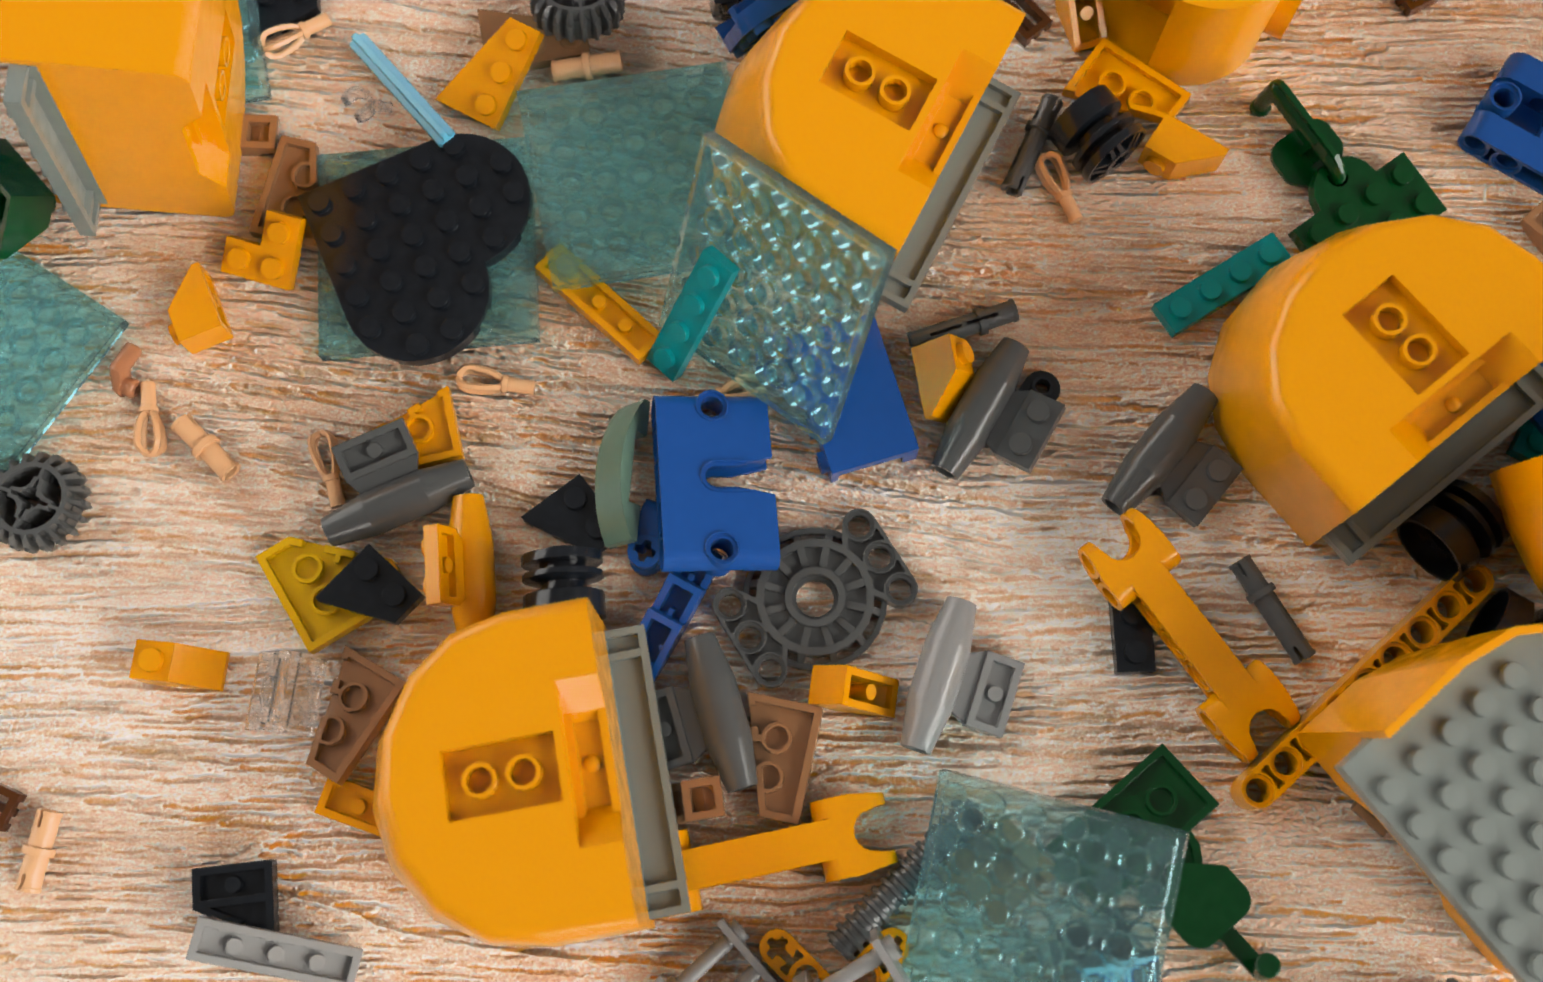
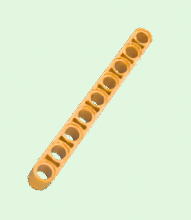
(1397, 642)

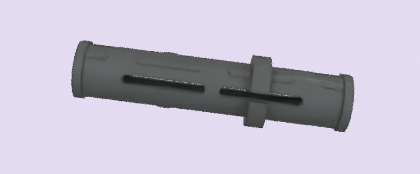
(1032, 144)
(978, 321)
(1272, 610)

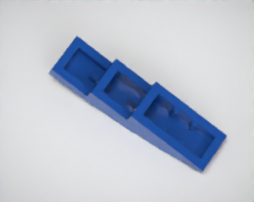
(673, 612)

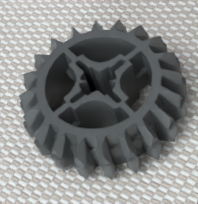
(577, 18)
(38, 480)

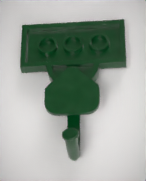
(1314, 160)
(1208, 894)

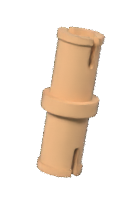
(587, 66)
(205, 447)
(38, 850)

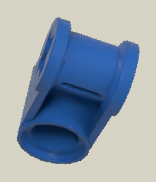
(646, 539)

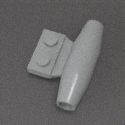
(953, 681)

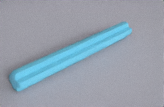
(401, 89)

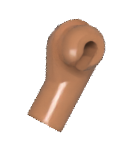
(120, 371)

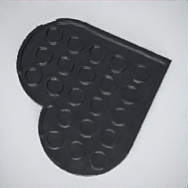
(416, 243)

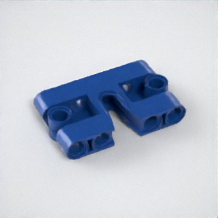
(1511, 134)
(705, 517)

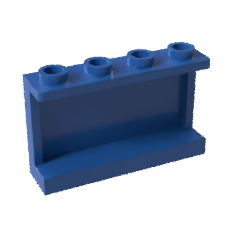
(873, 419)

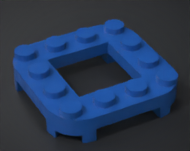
(749, 23)

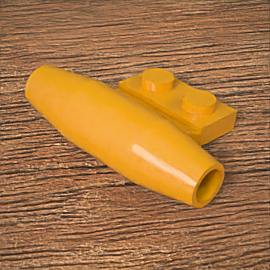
(461, 562)

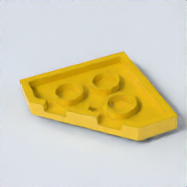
(298, 574)

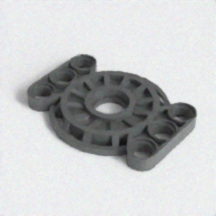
(852, 583)

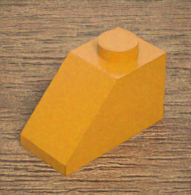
(1082, 22)
(1180, 151)
(198, 313)
(942, 374)
(179, 665)
(853, 690)

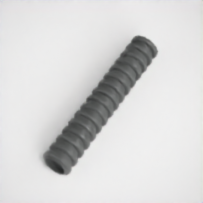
(879, 905)

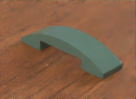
(615, 513)

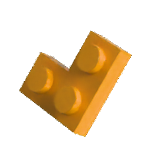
(272, 260)

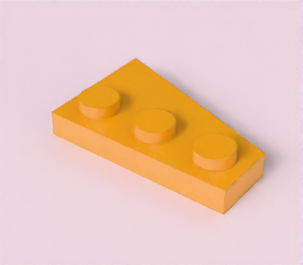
(494, 75)
(1135, 84)
(434, 429)

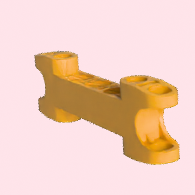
(1232, 690)
(824, 841)

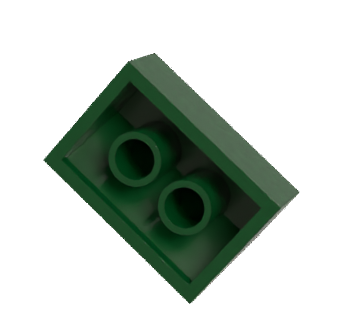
(24, 202)

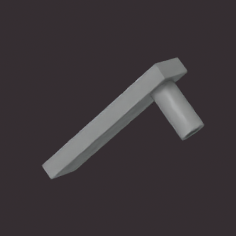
(272, 952)

